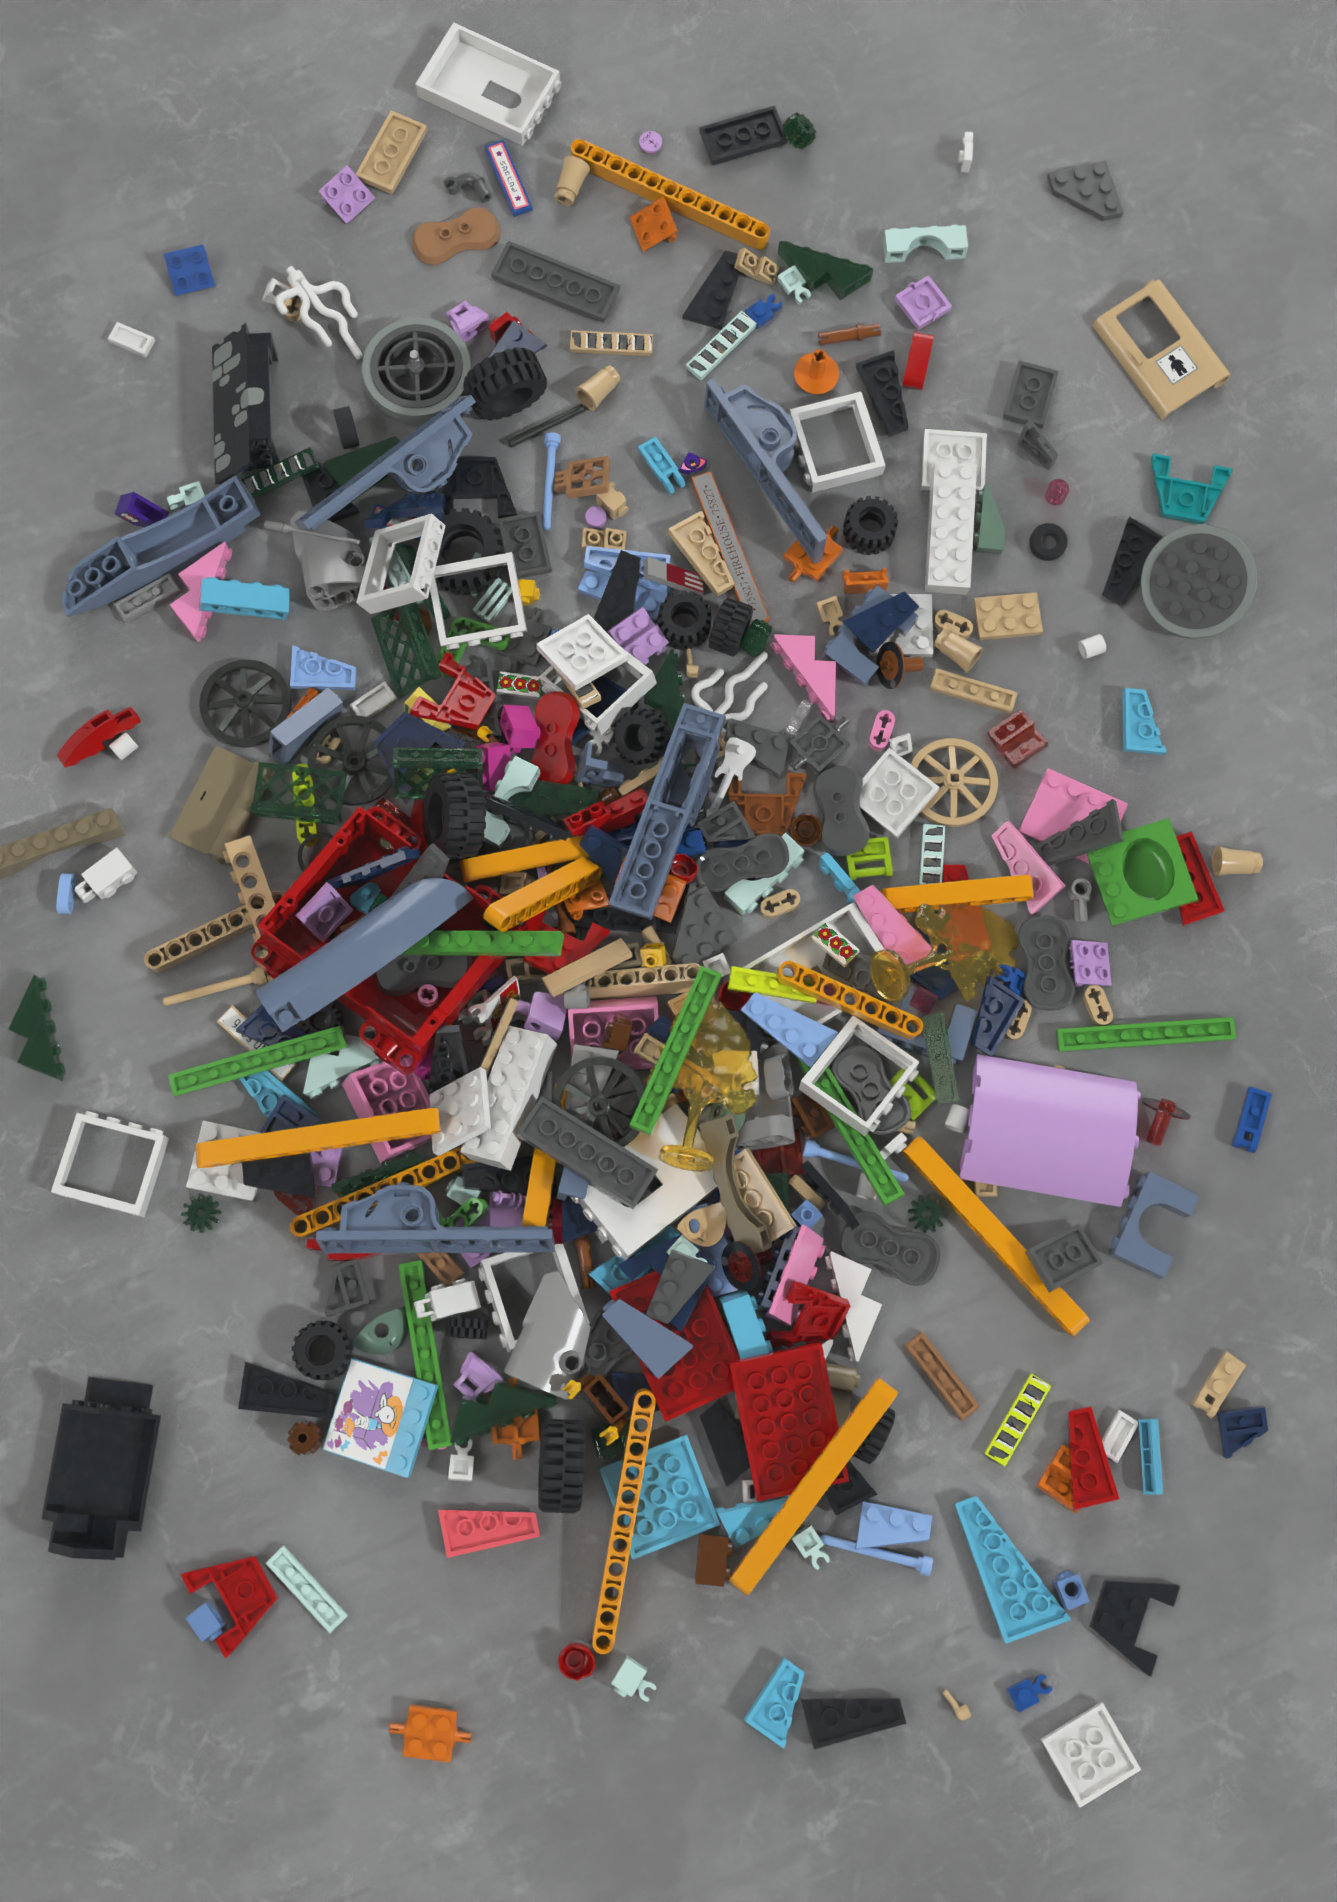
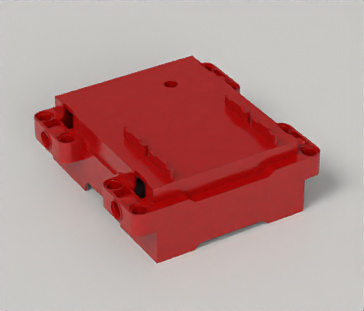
(401, 1022)

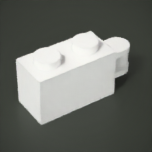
(106, 876)
(449, 1301)

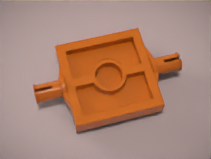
(803, 564)
(518, 1432)
(430, 1733)

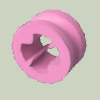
(426, 1002)

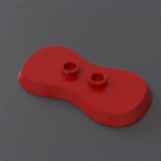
(557, 719)

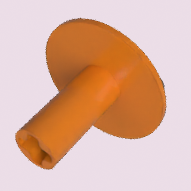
(816, 372)

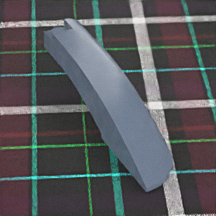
(159, 549)
(361, 950)

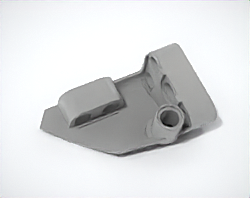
(329, 566)
(770, 1119)
(549, 1337)

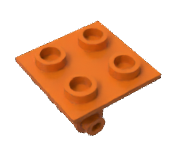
(654, 224)
(589, 898)

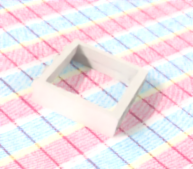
(873, 469)
(473, 565)
(371, 592)
(645, 682)
(881, 1044)
(114, 1124)
(492, 1293)

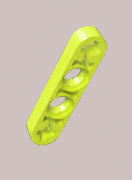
(301, 831)

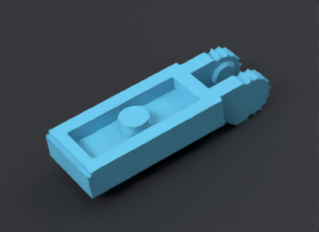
(661, 463)
(841, 879)

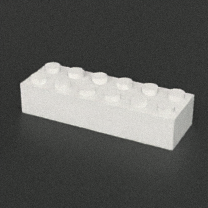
(950, 528)
(511, 1095)

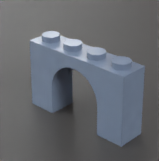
(843, 647)
(958, 1030)
(1129, 1244)

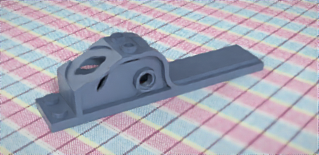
(765, 445)
(424, 447)
(662, 824)
(411, 1223)

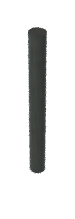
(546, 425)

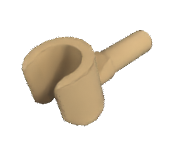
(692, 670)
(961, 1712)

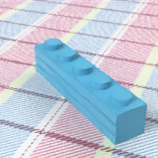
(1150, 1456)

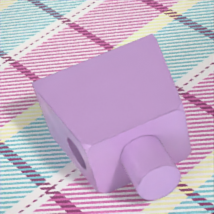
(544, 1014)

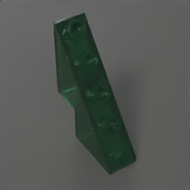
(820, 268)
(666, 693)
(35, 1024)
(506, 1403)

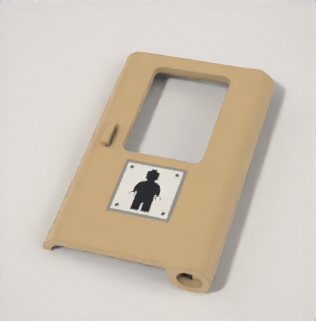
(1177, 371)

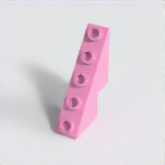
(187, 606)
(813, 675)

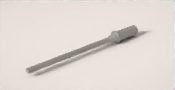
(284, 527)

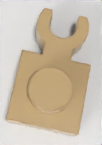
(830, 611)

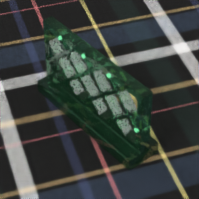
(416, 639)
(434, 758)
(296, 812)

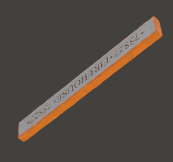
(728, 544)

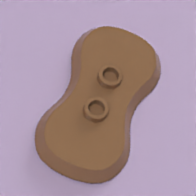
(441, 240)

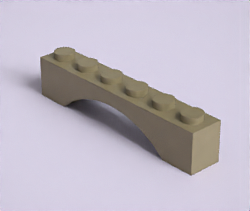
(87, 830)
(530, 975)
(720, 1141)

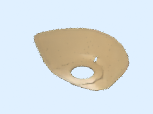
(712, 1225)

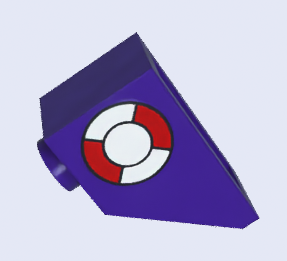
(139, 510)

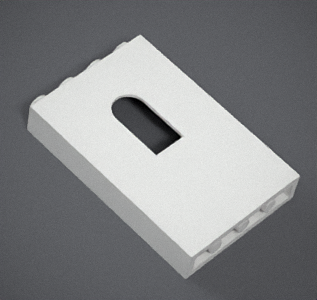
(465, 67)
(807, 953)
(680, 1191)

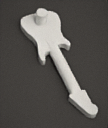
(737, 756)

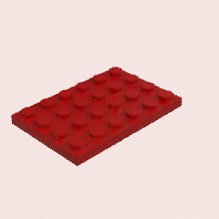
(705, 1369)
(784, 1416)

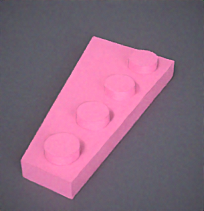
(1026, 861)
(891, 926)

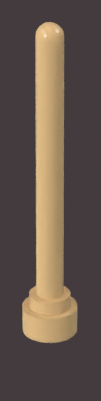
(257, 976)

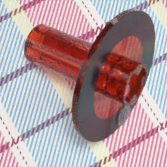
(1165, 1111)
(743, 1265)

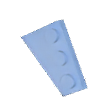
(318, 672)
(890, 1526)

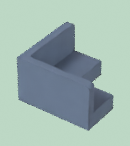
(598, 771)
(571, 1185)

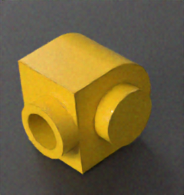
(528, 591)
(653, 955)

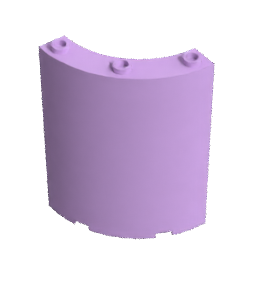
(1050, 1131)

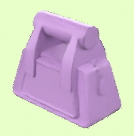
(469, 322)
(479, 1373)

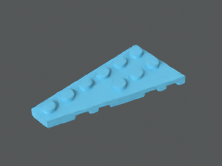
(1011, 1585)

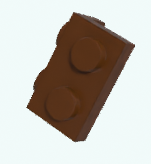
(812, 1116)

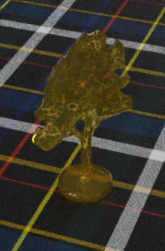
(974, 945)
(718, 1061)

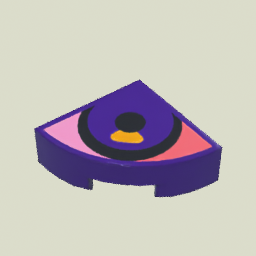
(692, 464)

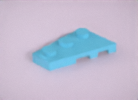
(1139, 728)
(749, 1520)
(775, 1704)

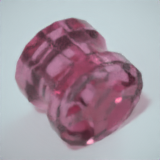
(1053, 496)

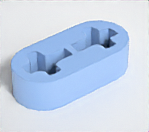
(66, 893)

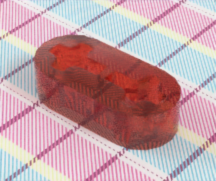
(289, 1203)

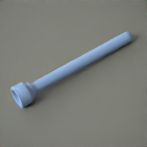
(552, 442)
(812, 1149)
(921, 1564)

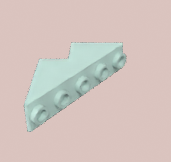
(330, 1070)

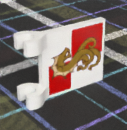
(492, 1009)

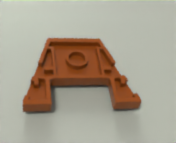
(768, 811)

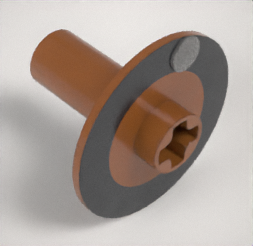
(893, 665)

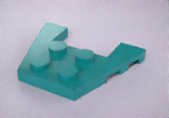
(1185, 498)

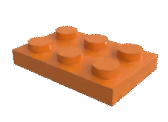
(669, 897)

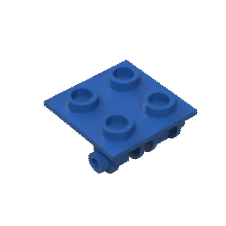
(189, 270)

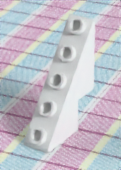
(849, 1283)

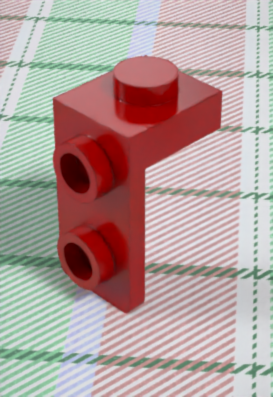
(500, 325)

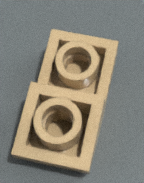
(756, 268)
(606, 539)

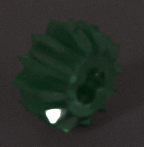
(799, 131)
(756, 637)
(933, 1220)
(201, 1222)

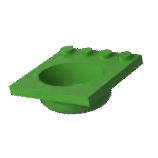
(1142, 874)

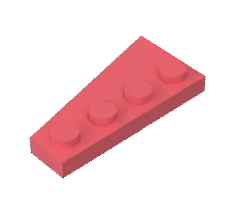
(478, 1530)

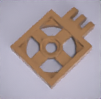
(565, 478)

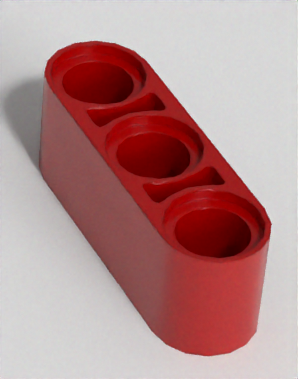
(918, 360)

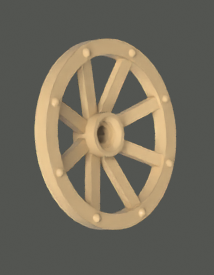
(954, 787)

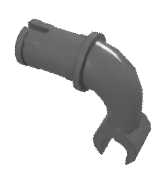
(476, 183)

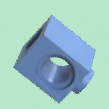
(806, 1214)
(1079, 1596)
(206, 1622)

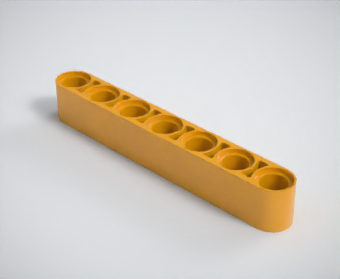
(521, 859)
(971, 892)
(542, 894)
(860, 1000)
(540, 1185)

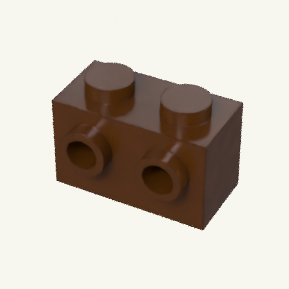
(711, 1560)

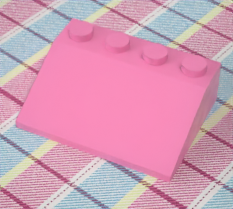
(1060, 803)
(590, 1025)
(387, 1091)
(798, 1268)

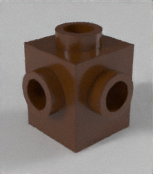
(313, 1435)

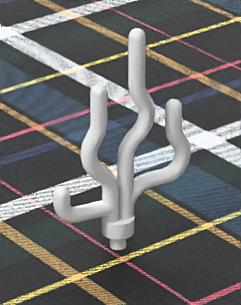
(307, 291)
(729, 696)

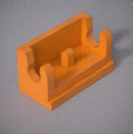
(862, 581)

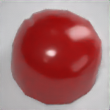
(684, 868)
(732, 999)
(576, 1661)

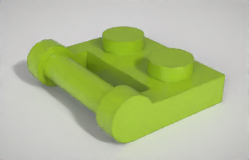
(875, 850)
(916, 1103)

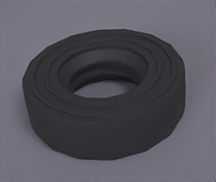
(1042, 552)

